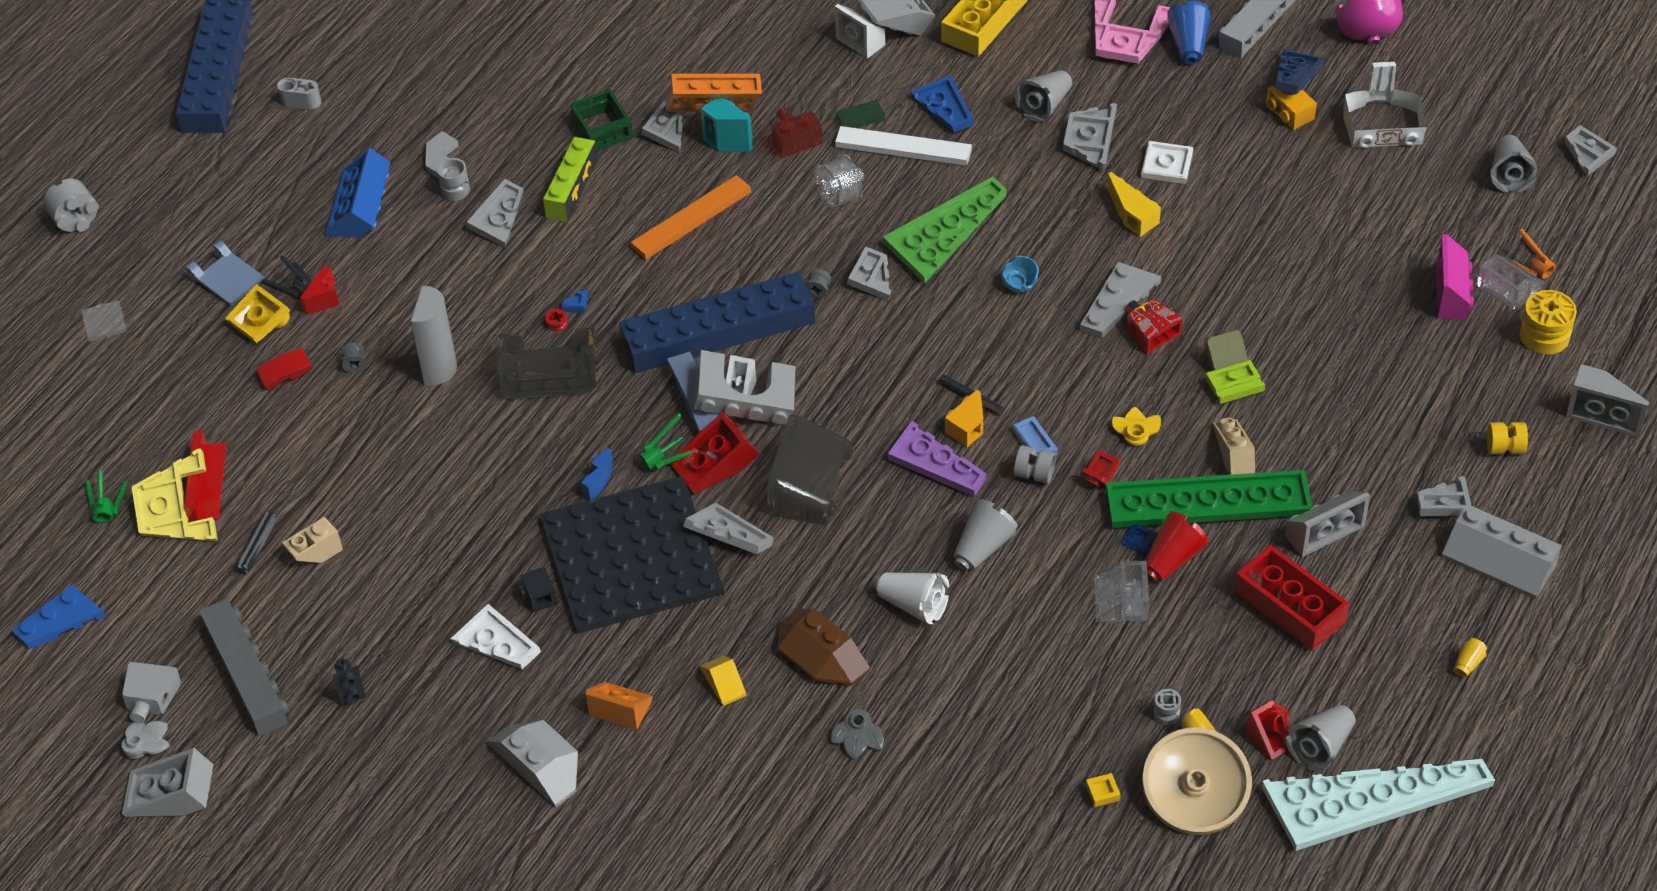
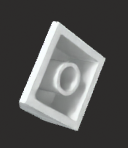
(858, 31)

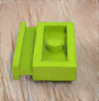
(1235, 381)

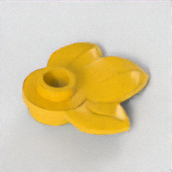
(1136, 427)

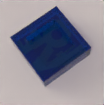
(1139, 539)

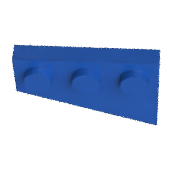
(944, 103)
(60, 614)

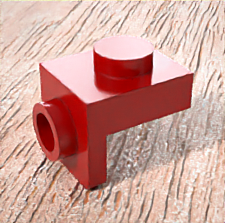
(1101, 469)

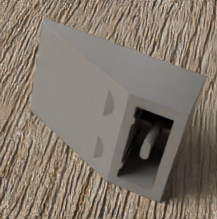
(902, 15)

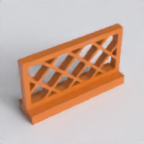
(706, 86)

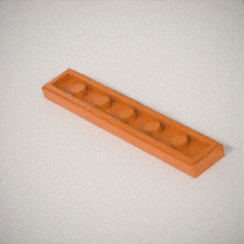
(690, 217)

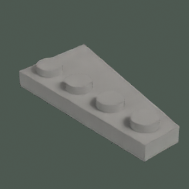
(1121, 287)

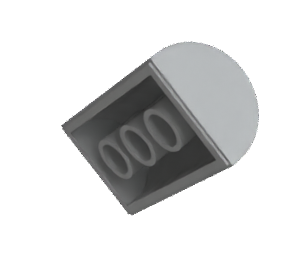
(433, 337)

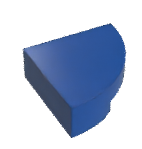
(576, 303)

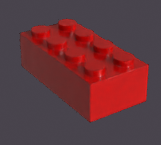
(1291, 597)

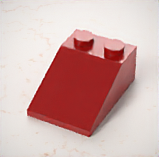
(716, 454)

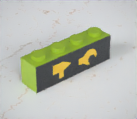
(570, 179)

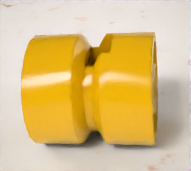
(1507, 438)

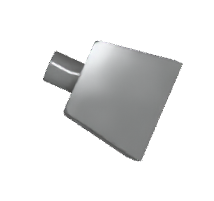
(149, 689)

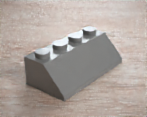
(1501, 551)

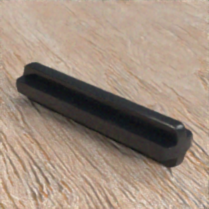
(256, 542)

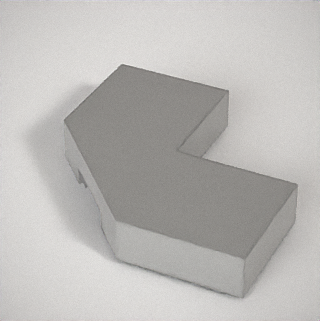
(437, 151)

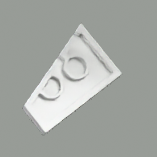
(496, 638)

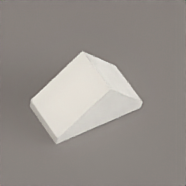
(741, 374)

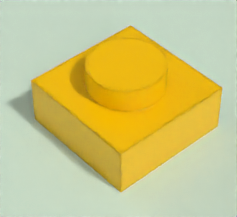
(1103, 790)

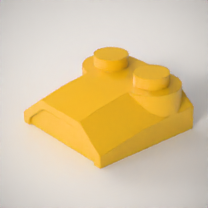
(258, 314)

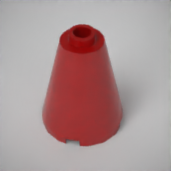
(1174, 546)

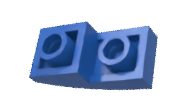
(601, 471)

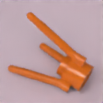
(1541, 264)

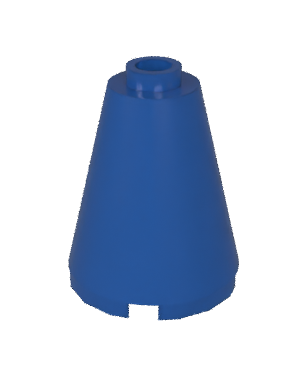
(1189, 29)

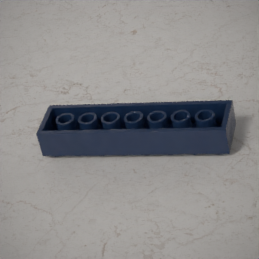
(214, 66)
(718, 321)

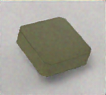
(1225, 349)

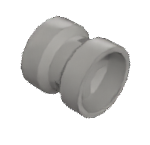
(1167, 706)

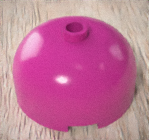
(1369, 19)

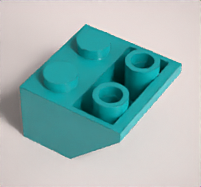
(726, 126)

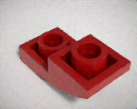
(285, 366)

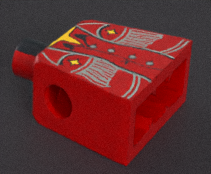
(1152, 324)

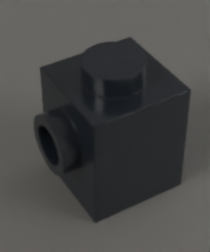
(537, 589)

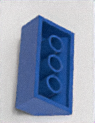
(359, 196)

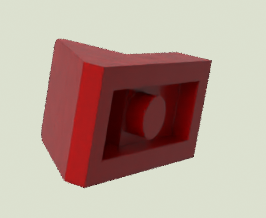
(320, 293)

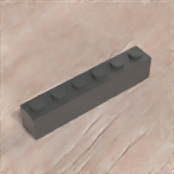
(244, 667)

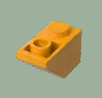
(1292, 109)
(966, 420)

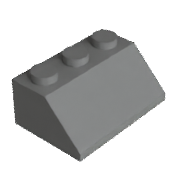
(1327, 522)

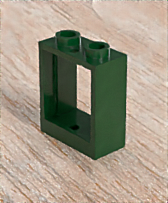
(606, 134)

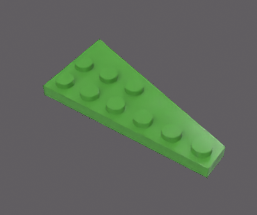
(936, 234)

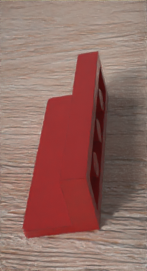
(205, 489)

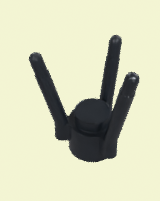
(300, 282)

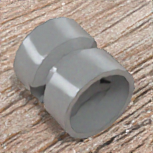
(453, 179)
(1043, 463)

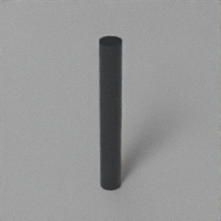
(966, 391)

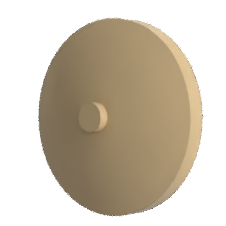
(1196, 781)

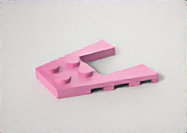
(1126, 42)

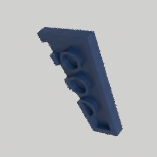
(1296, 71)

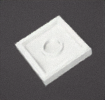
(1167, 162)

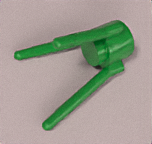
(653, 456)
(103, 510)

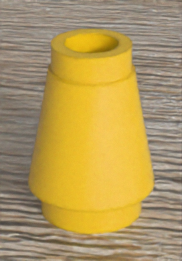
(1470, 655)

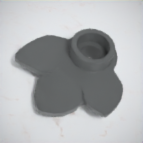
(857, 737)

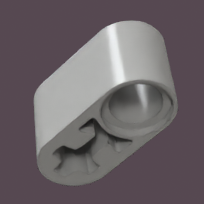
(299, 93)

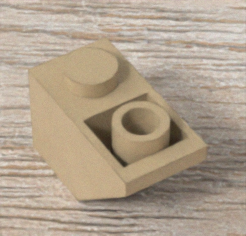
(314, 542)

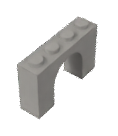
(716, 396)

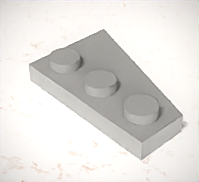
(498, 213)
(728, 527)

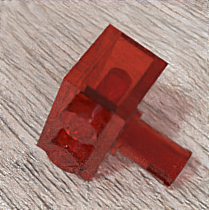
(796, 133)

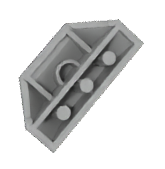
(540, 758)

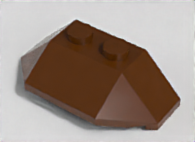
(821, 648)

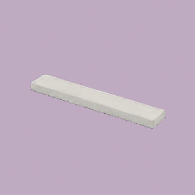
(903, 145)

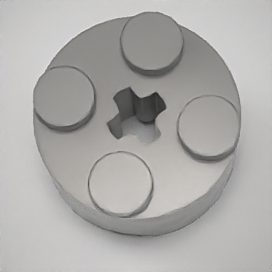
(70, 205)

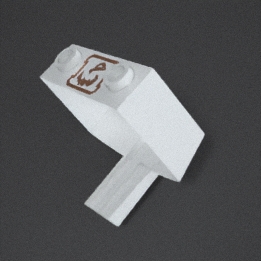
(1382, 90)

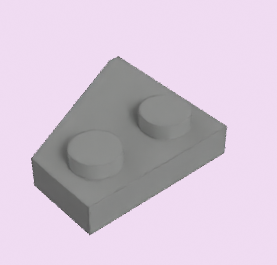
(1588, 149)

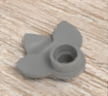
(144, 739)

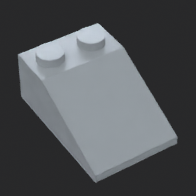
(1606, 402)
(169, 786)

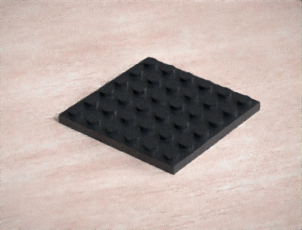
(630, 555)

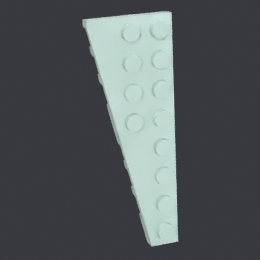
(1341, 804)

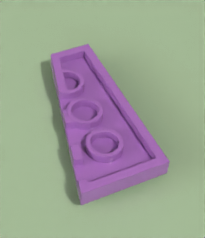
(928, 457)

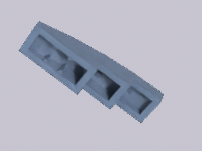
(684, 371)

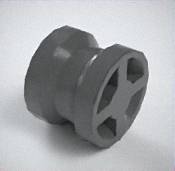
(818, 283)
(353, 357)

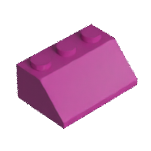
(1453, 281)

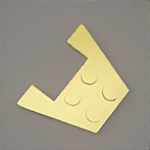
(161, 503)

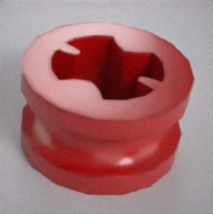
(554, 314)

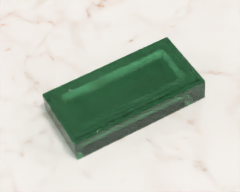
(860, 115)

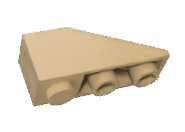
(1235, 447)

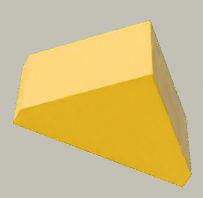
(724, 679)

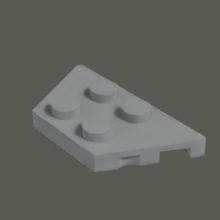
(1090, 135)

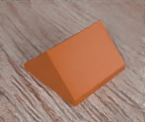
(617, 704)

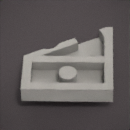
(665, 128)
(871, 274)
(1444, 499)

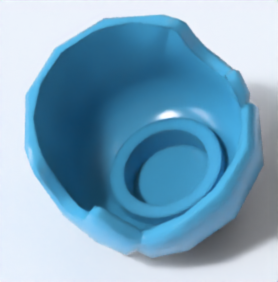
(1020, 274)

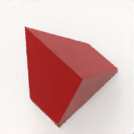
(1269, 728)

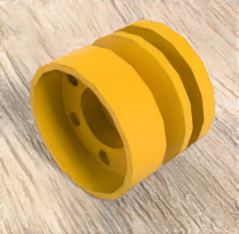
(1547, 322)

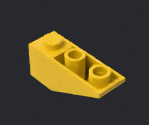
(1134, 208)

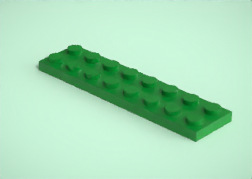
(1209, 498)

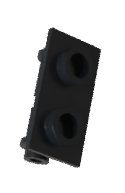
(348, 682)

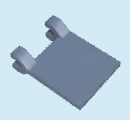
(227, 277)

